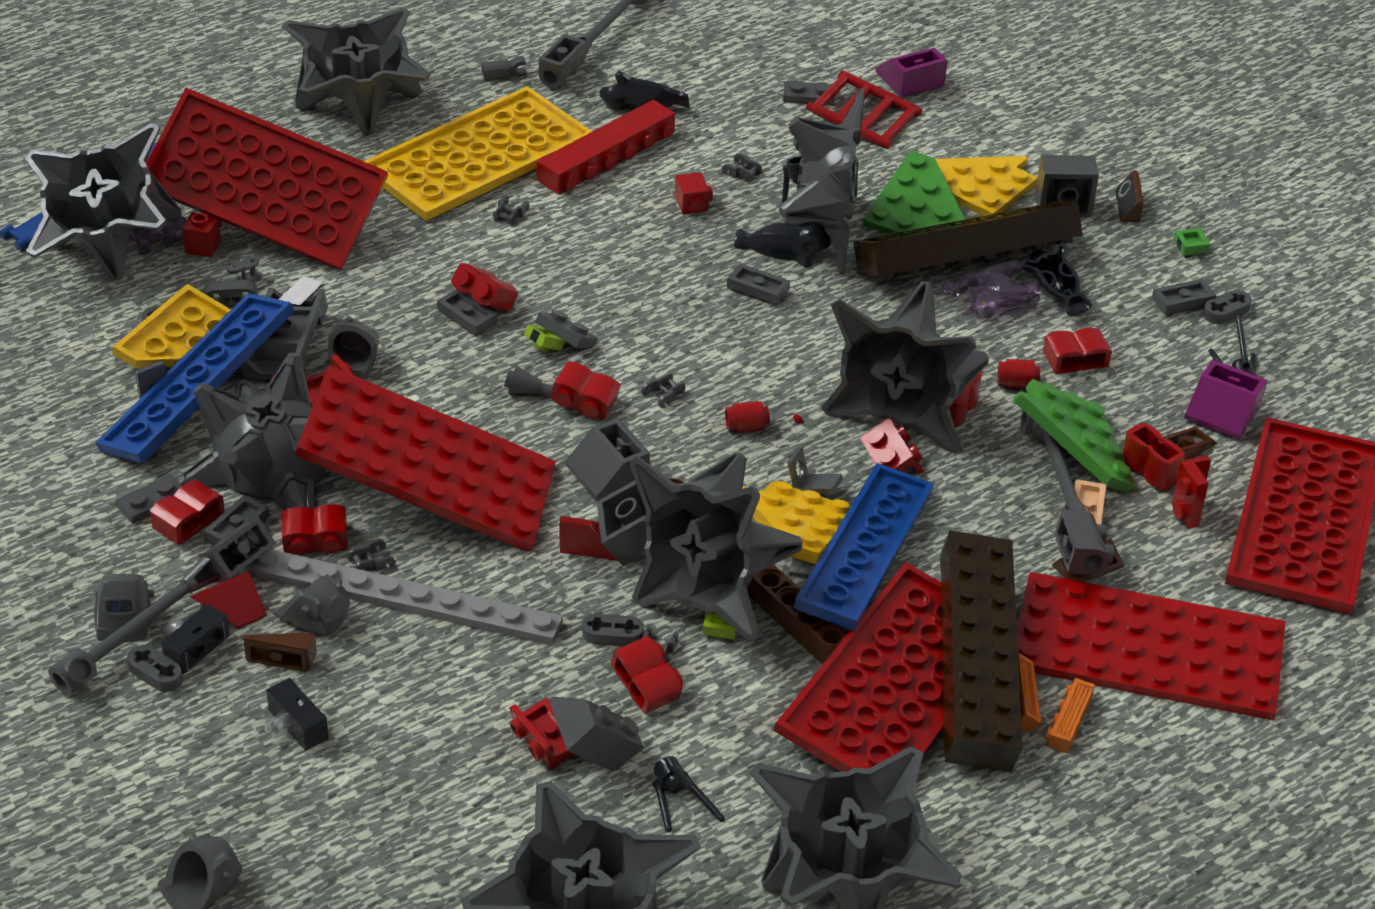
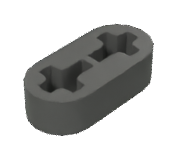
(230, 291)
(1224, 303)
(612, 629)
(152, 672)

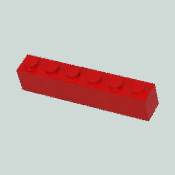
(605, 147)

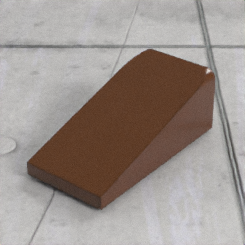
(1188, 445)
(283, 650)

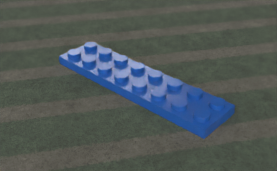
(208, 362)
(863, 547)

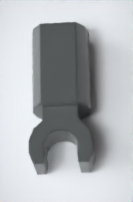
(503, 68)

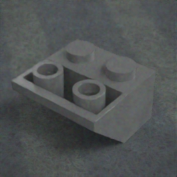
(604, 458)

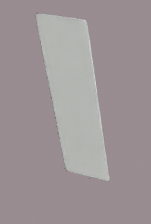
(301, 290)

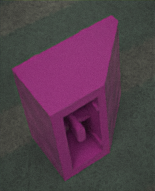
(914, 72)
(1226, 399)

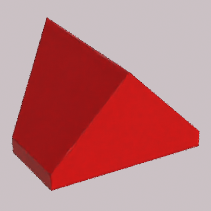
(582, 538)
(235, 598)

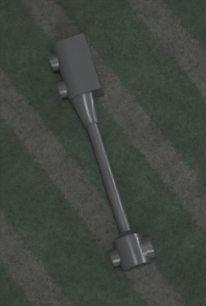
(570, 52)
(1077, 532)
(214, 565)

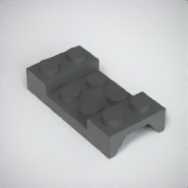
(291, 337)

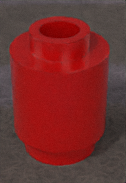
(1017, 373)
(747, 416)

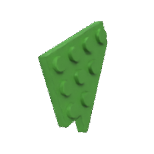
(914, 198)
(1080, 429)

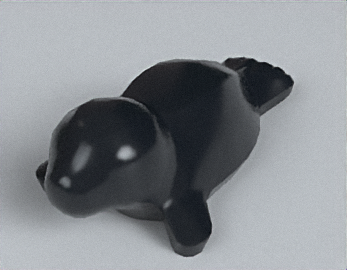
(635, 92)
(785, 241)
(1058, 278)

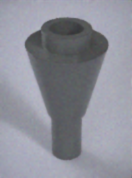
(525, 384)

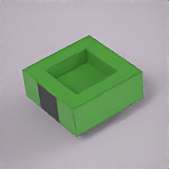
(1191, 241)

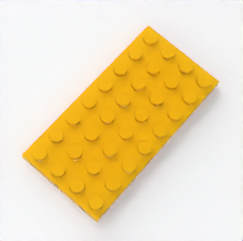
(476, 152)

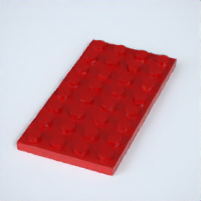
(265, 178)
(426, 458)
(1305, 516)
(1152, 645)
(879, 683)

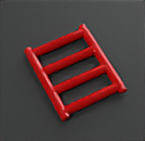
(888, 99)

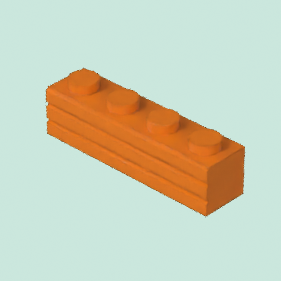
(1028, 695)
(1071, 715)

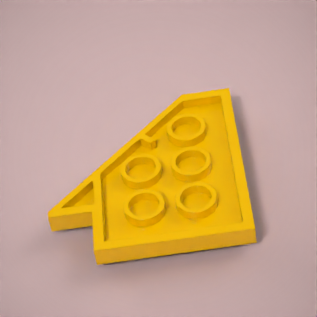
(987, 183)
(171, 329)
(802, 515)

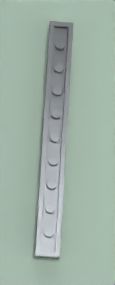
(412, 596)

